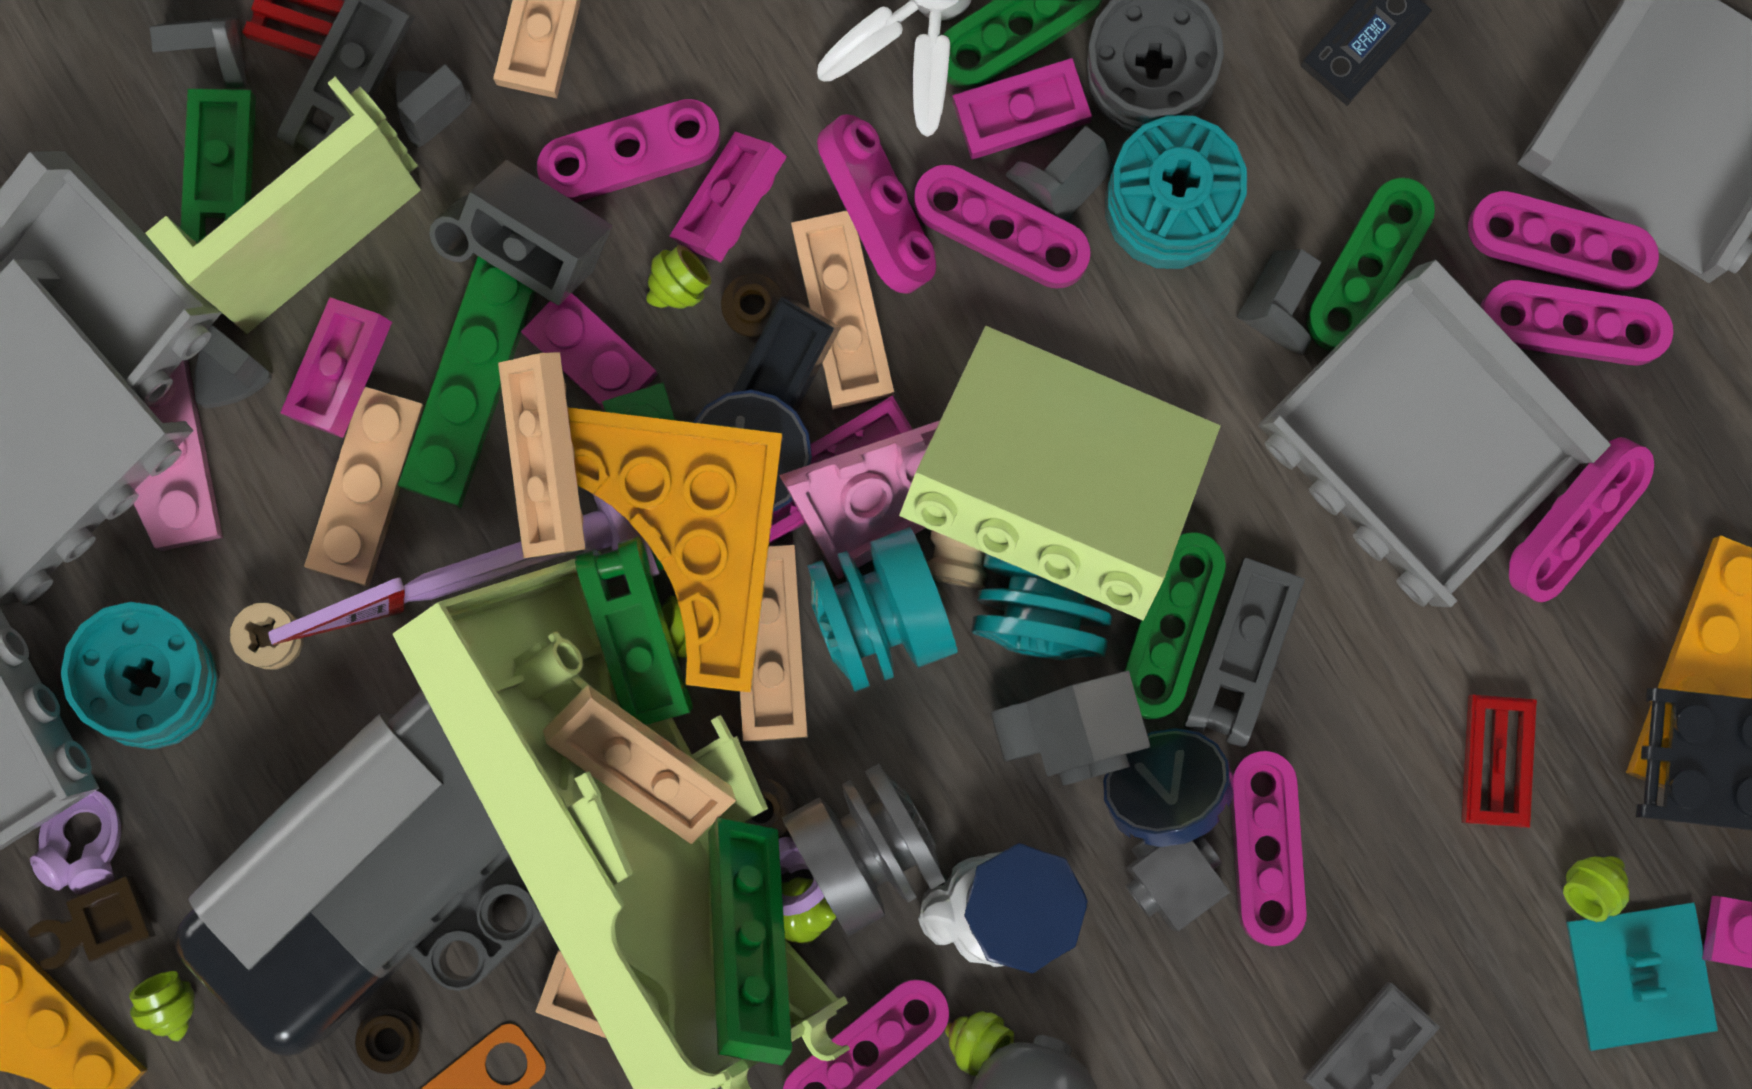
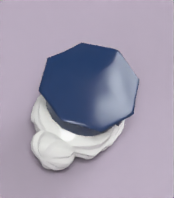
(1007, 908)

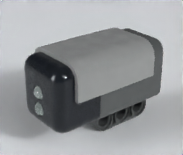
(349, 882)

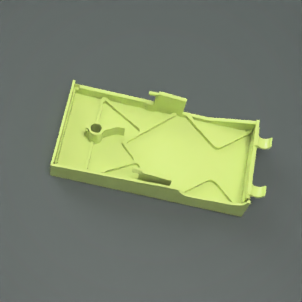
(606, 876)

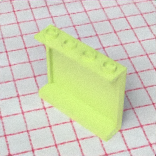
(298, 219)
(1062, 472)

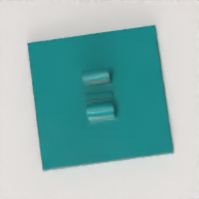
(1642, 976)

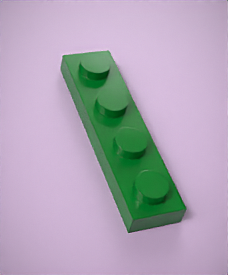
(467, 386)
(749, 942)

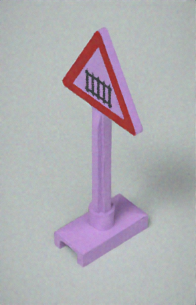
(600, 530)

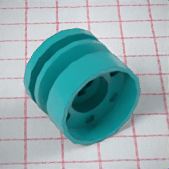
(1140, 202)
(881, 609)
(1039, 616)
(109, 654)

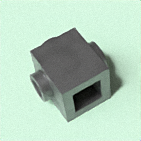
(1176, 881)

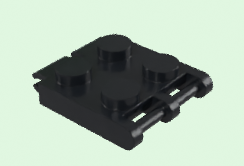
(1705, 760)

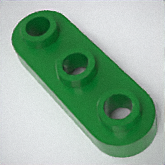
(999, 48)
(1373, 238)
(1192, 604)

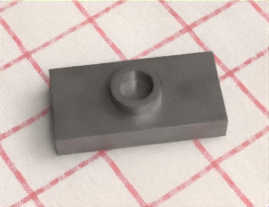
(1374, 1044)

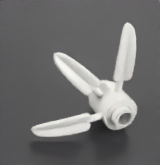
(930, 53)

